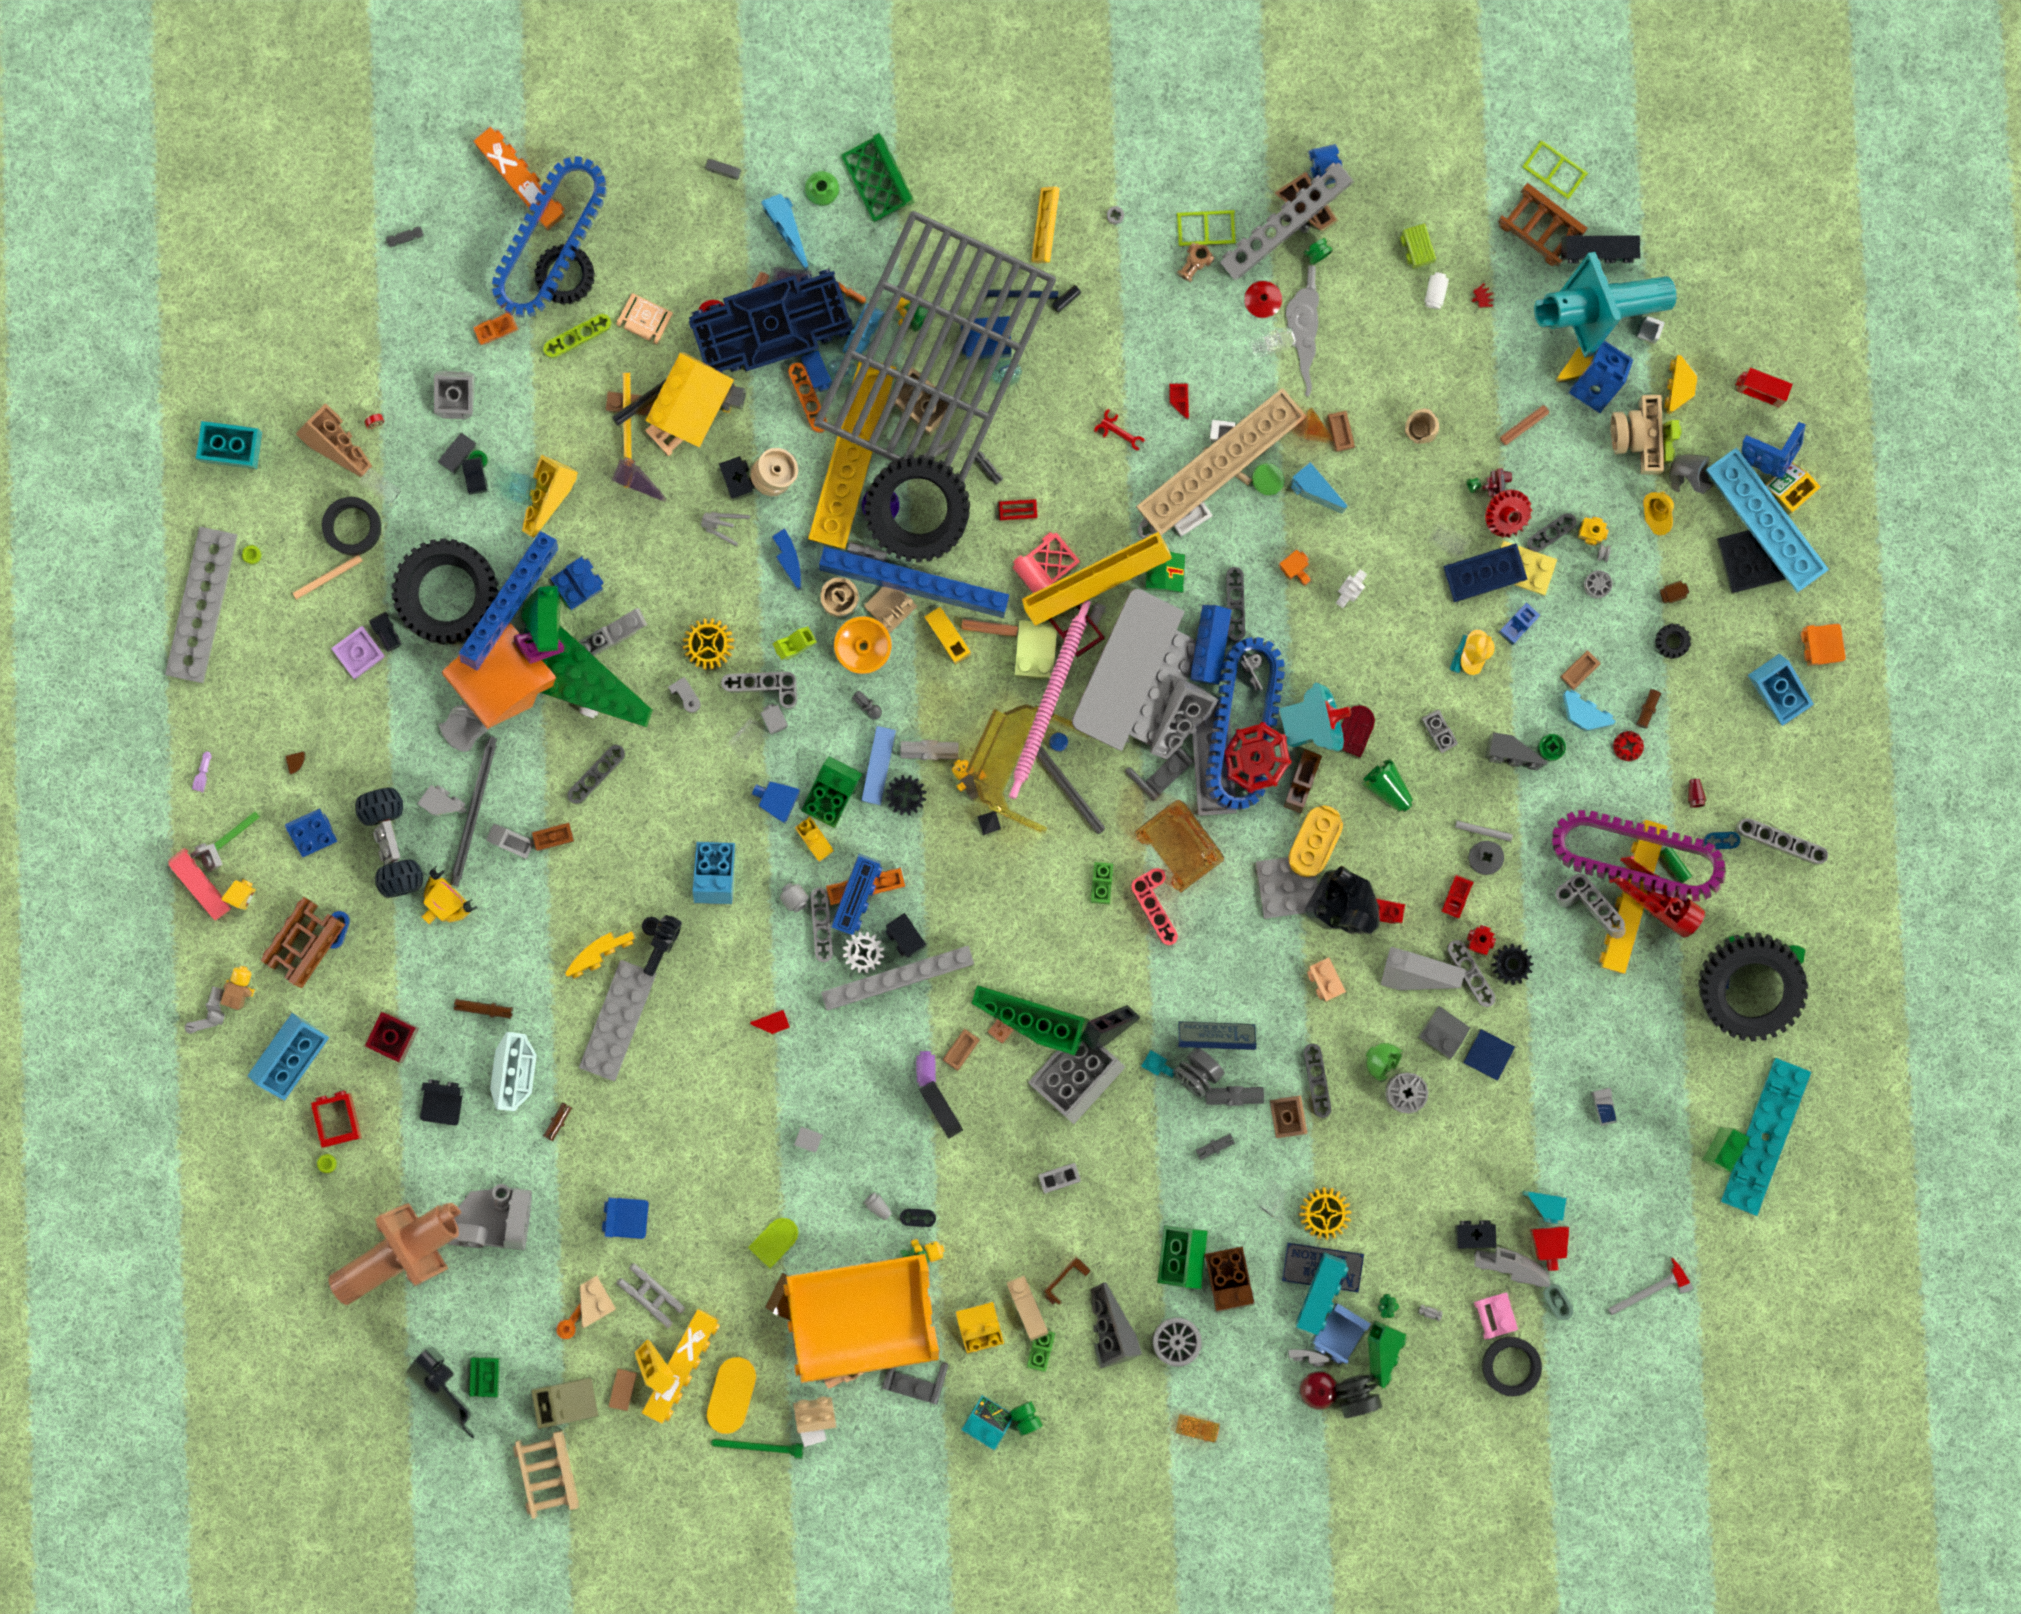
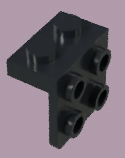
(441, 1102)

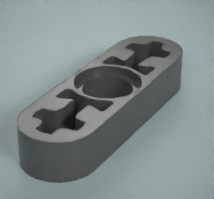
(1560, 520)

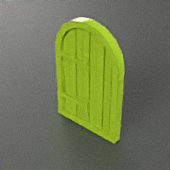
(775, 1241)

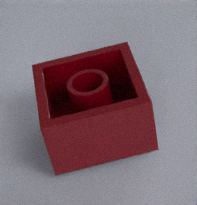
(391, 1037)

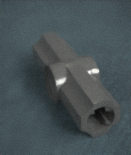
(1235, 1096)

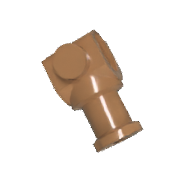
(1194, 262)

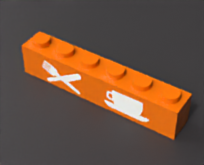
(516, 174)

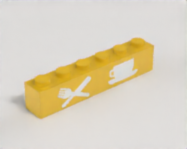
(681, 1364)

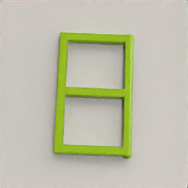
(1547, 180)
(1206, 213)

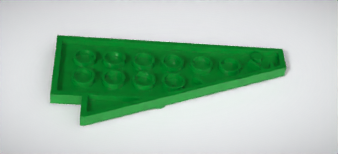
(590, 684)

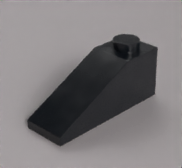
(1109, 1026)

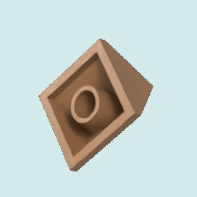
(1288, 1116)

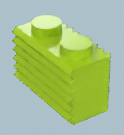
(1418, 246)

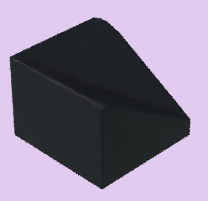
(989, 822)

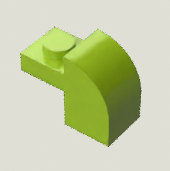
(794, 644)

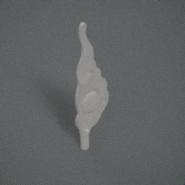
(1303, 320)

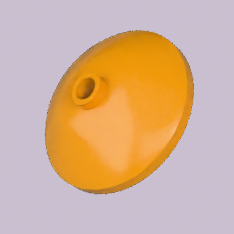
(859, 631)

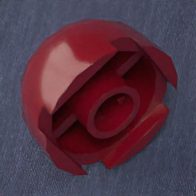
(1318, 1390)

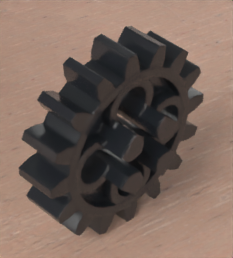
(915, 789)

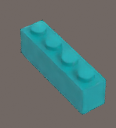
(1321, 1293)

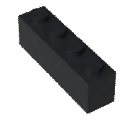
(1606, 248)

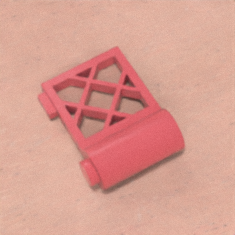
(1031, 571)

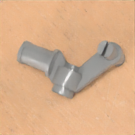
(214, 1013)

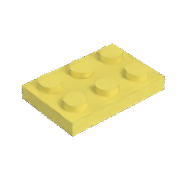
(1538, 570)

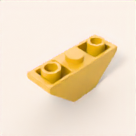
(1681, 386)

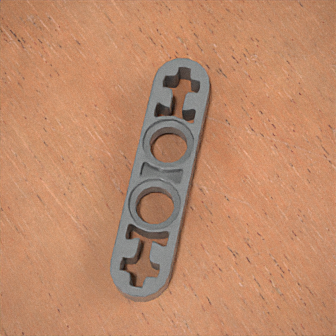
(825, 924)
(1474, 971)

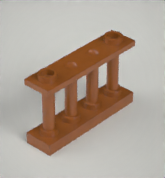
(1545, 206)

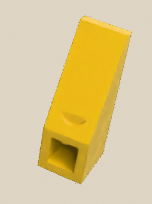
(948, 635)

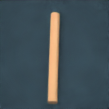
(327, 577)

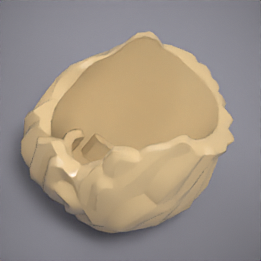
(1422, 426)

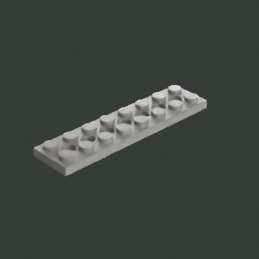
(189, 611)

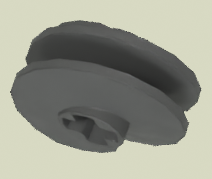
(1483, 867)

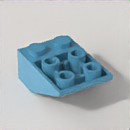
(714, 873)

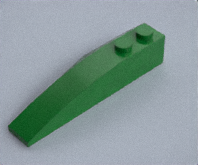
(1035, 1021)

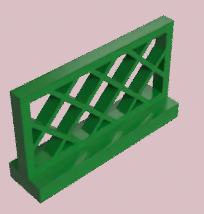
(892, 169)

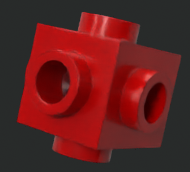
(1474, 943)

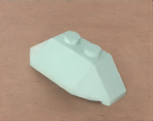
(512, 1071)

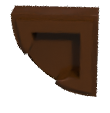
(295, 762)

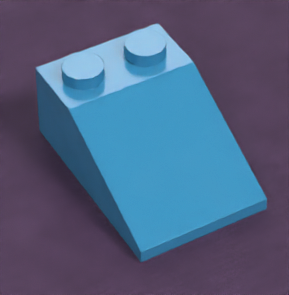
(1314, 487)
(1781, 689)

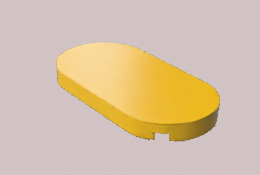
(1315, 841)
(731, 1395)

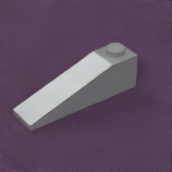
(1183, 713)
(1416, 972)

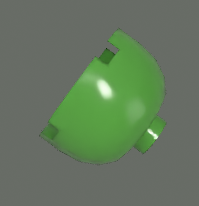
(1382, 1060)

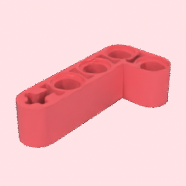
(198, 884)
(1157, 909)

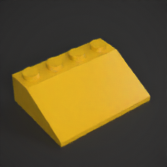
(689, 399)

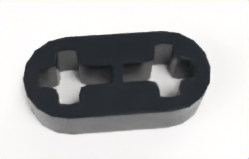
(916, 1222)

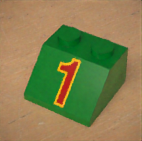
(1167, 576)

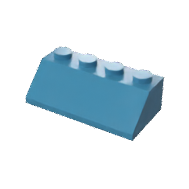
(288, 1057)

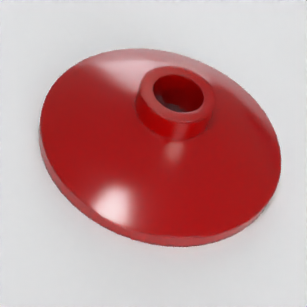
(1261, 308)

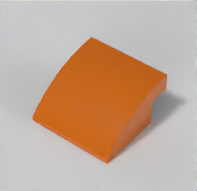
(503, 682)

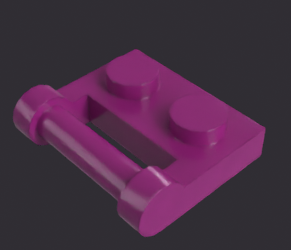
(530, 651)

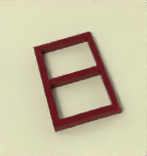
(1063, 634)

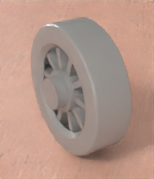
(1177, 1342)

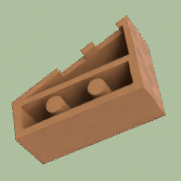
(1324, 218)

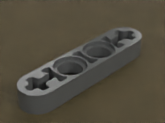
(1238, 604)
(599, 777)
(1320, 1080)

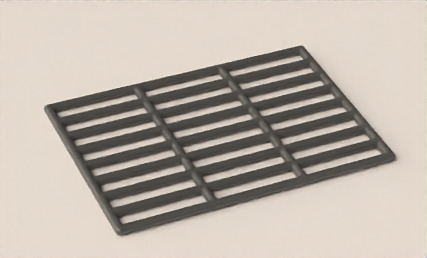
(954, 401)

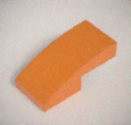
(496, 328)

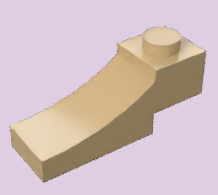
(1027, 1308)

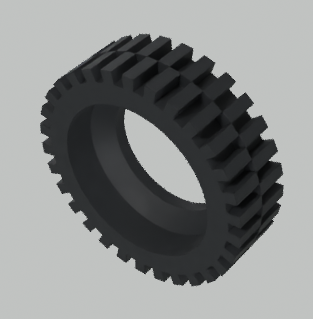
(912, 544)
(416, 568)
(1744, 952)

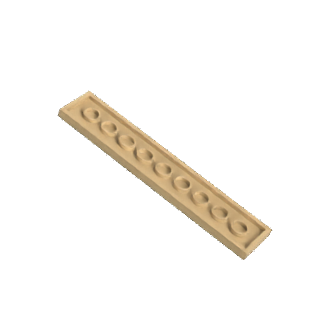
(1221, 462)

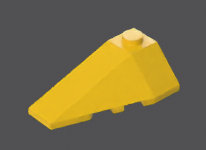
(552, 486)

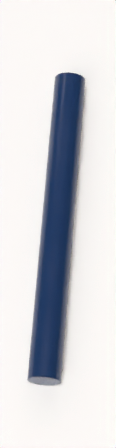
(1016, 293)

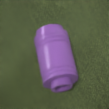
(925, 1068)

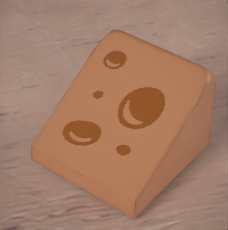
(1000, 1031)

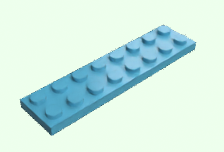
(1766, 520)

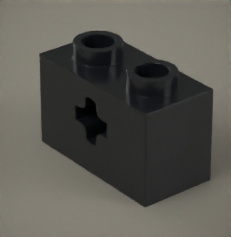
(729, 470)
(1465, 1240)

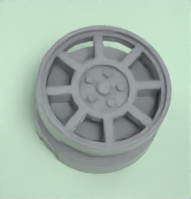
(1598, 584)

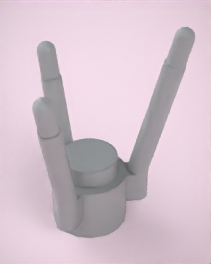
(712, 522)

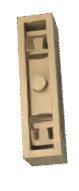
(1652, 456)

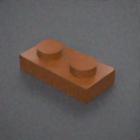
(553, 836)

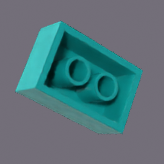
(229, 445)

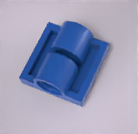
(311, 832)

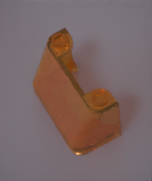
(1181, 844)

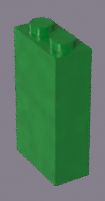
(1725, 1149)

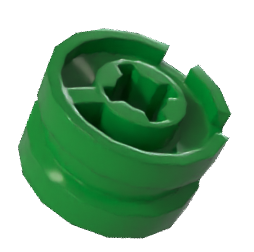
(1318, 251)
(1545, 752)

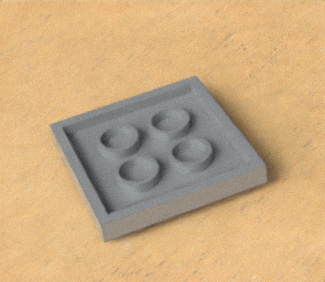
(1282, 889)

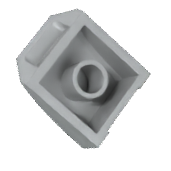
(453, 394)

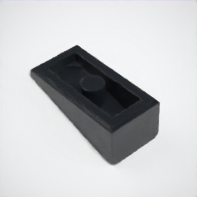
(456, 453)

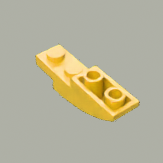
(591, 956)

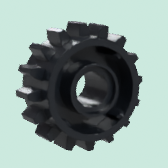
(1504, 971)

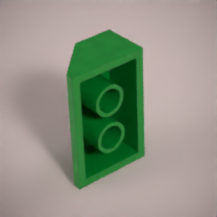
(1182, 1257)

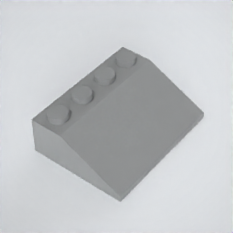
(1076, 1080)

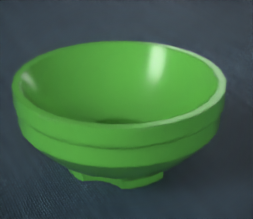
(822, 197)

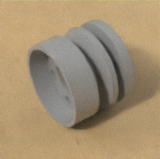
(1396, 1097)

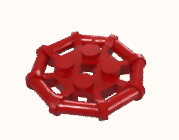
(1265, 763)

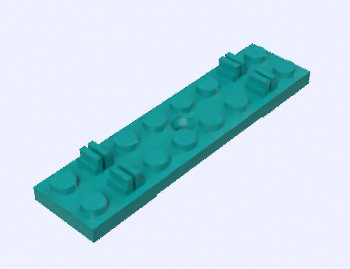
(1771, 1116)

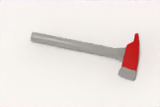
(1677, 1276)

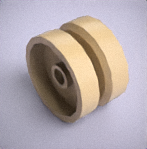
(1627, 432)
(774, 472)

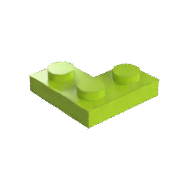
(1671, 433)

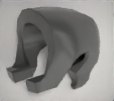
(1693, 469)

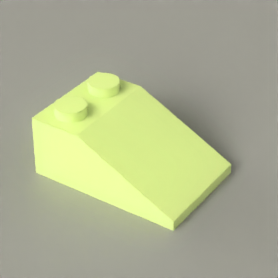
(1035, 650)

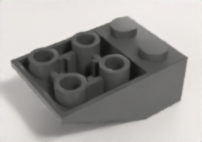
(1509, 749)

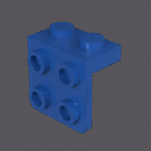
(625, 1218)

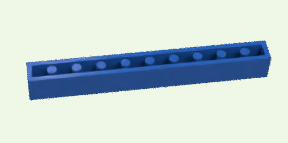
(914, 582)

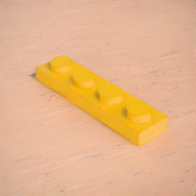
(1045, 224)

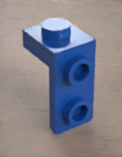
(817, 371)

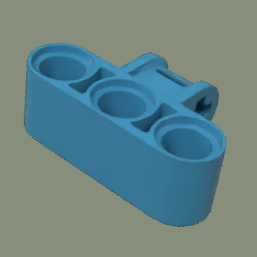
(870, 329)

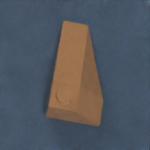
(327, 437)

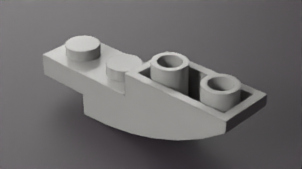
(615, 632)
(1507, 1261)

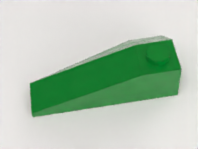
(542, 617)

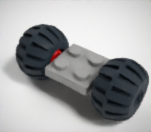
(396, 876)

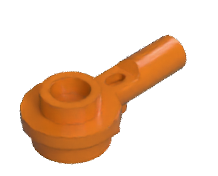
(566, 1328)

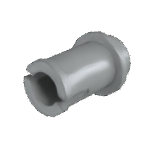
(1097, 613)

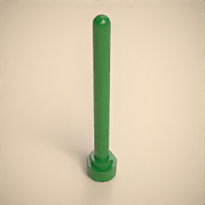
(795, 1449)

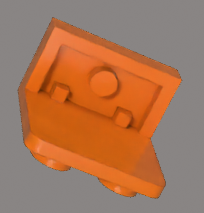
(1823, 644)

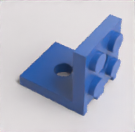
(1608, 372)
(1770, 459)

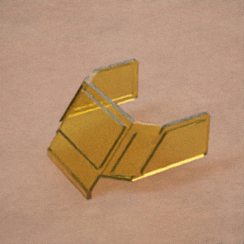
(998, 754)

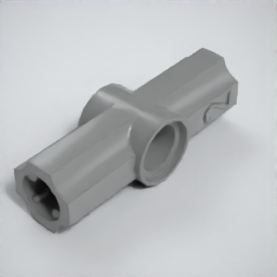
(929, 750)

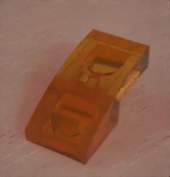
(1197, 1428)

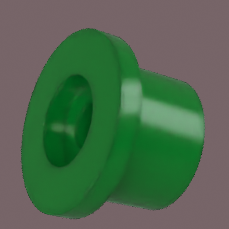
(1473, 484)

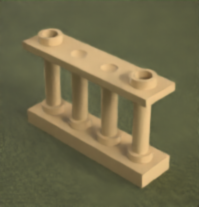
(565, 1479)

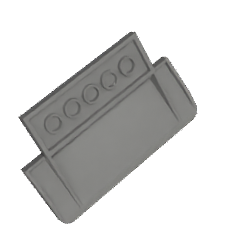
(1136, 673)

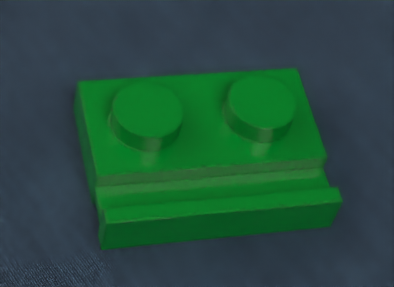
(484, 1377)

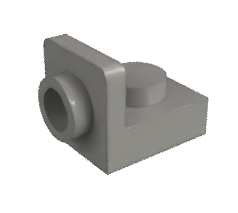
(209, 856)

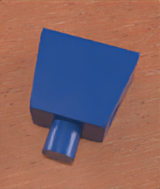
(777, 799)

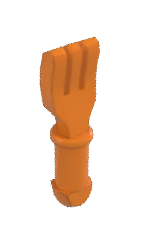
(852, 294)

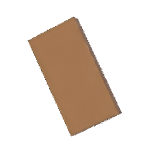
(1341, 431)
(1580, 670)
(961, 1049)
(622, 1389)

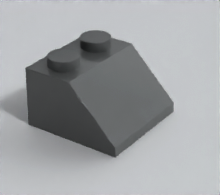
(1444, 1032)

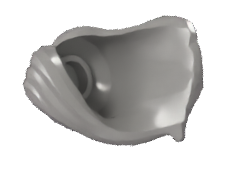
(462, 728)

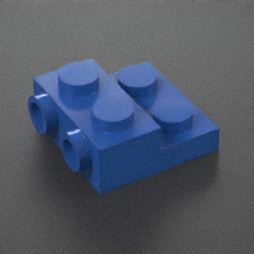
(578, 582)

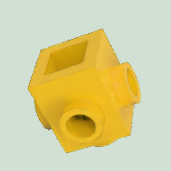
(1586, 533)

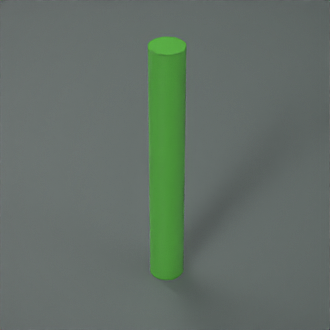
(235, 831)

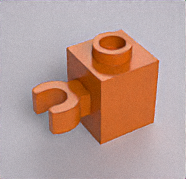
(1294, 566)

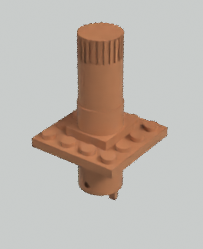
(408, 1246)

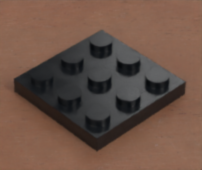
(1747, 562)

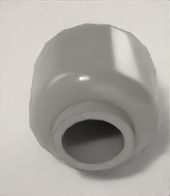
(794, 897)

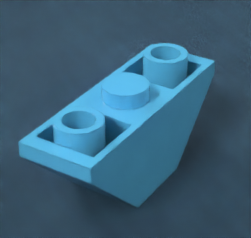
(1585, 714)

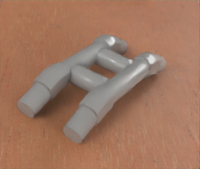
(651, 1307)

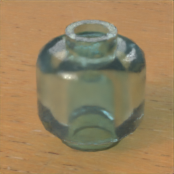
(835, 364)
(1001, 369)

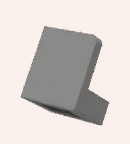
(808, 1139)

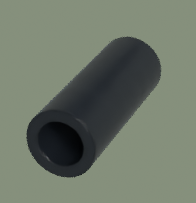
(1066, 298)

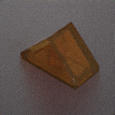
(1315, 429)

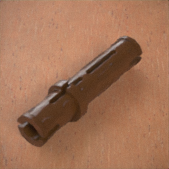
(492, 1010)

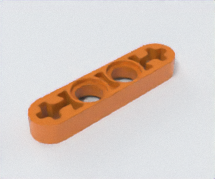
(805, 399)

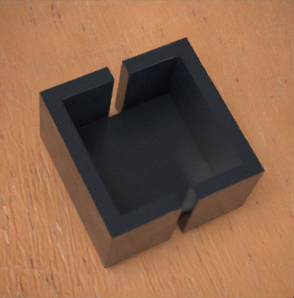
(906, 936)

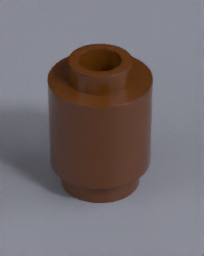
(1674, 592)

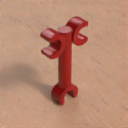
(1107, 423)

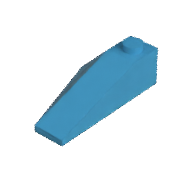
(781, 215)

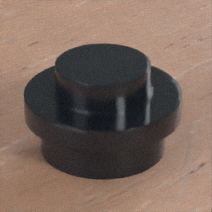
(650, 925)

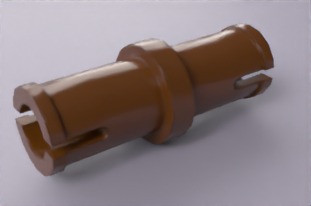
(1648, 708)
(557, 1121)

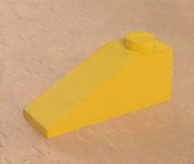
(653, 1368)

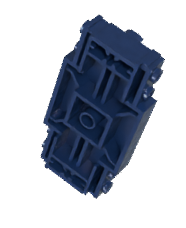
(771, 322)

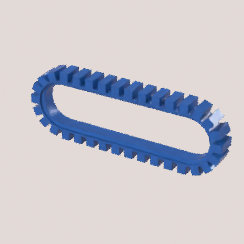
(572, 242)
(1224, 713)

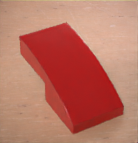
(1457, 896)

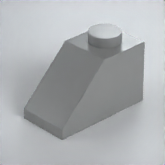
(510, 841)

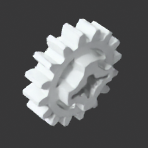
(1351, 588)
(871, 947)

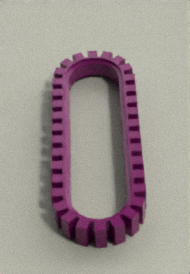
(1663, 839)

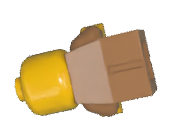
(237, 989)

